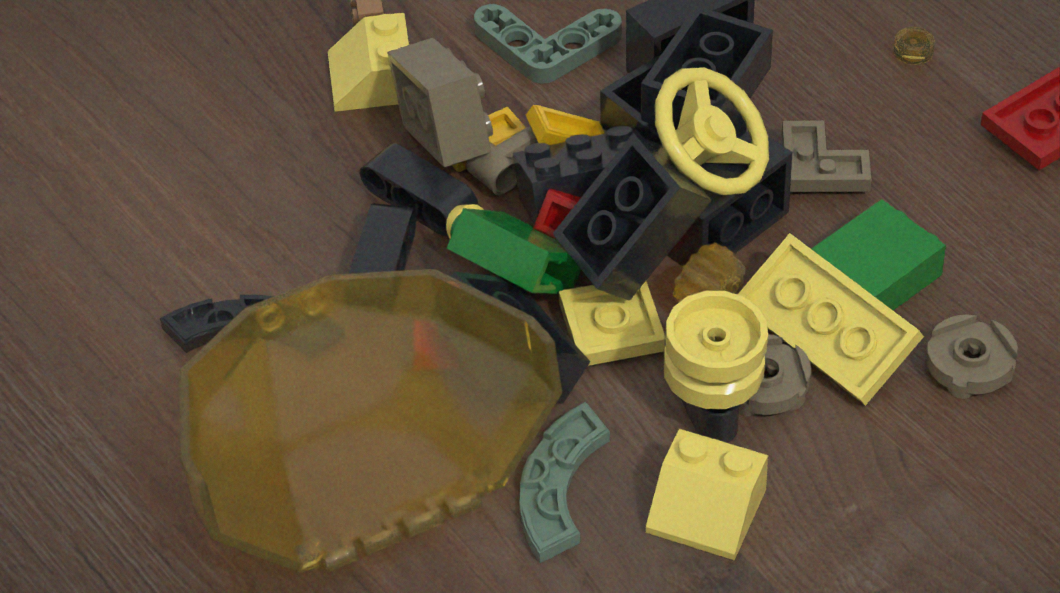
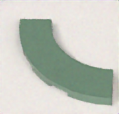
(548, 477)

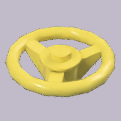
(707, 132)

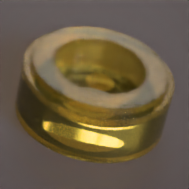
(914, 45)

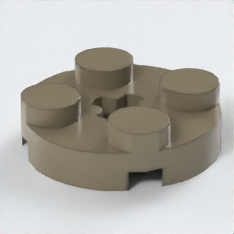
(971, 375)
(787, 388)

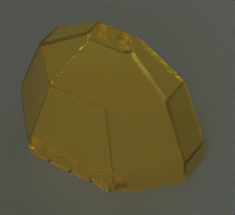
(359, 413)

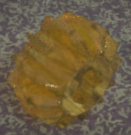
(710, 270)

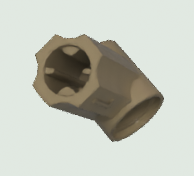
(497, 168)

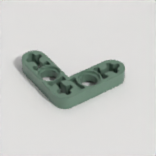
(547, 58)

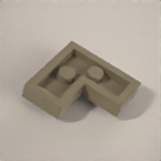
(823, 169)

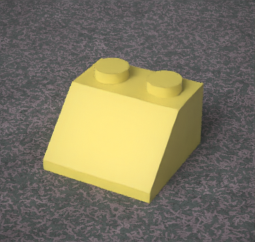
(361, 63)
(707, 494)

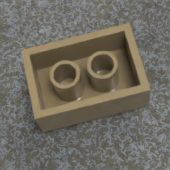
(440, 102)

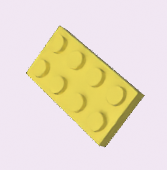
(830, 318)

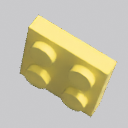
(611, 326)

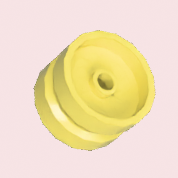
(715, 349)

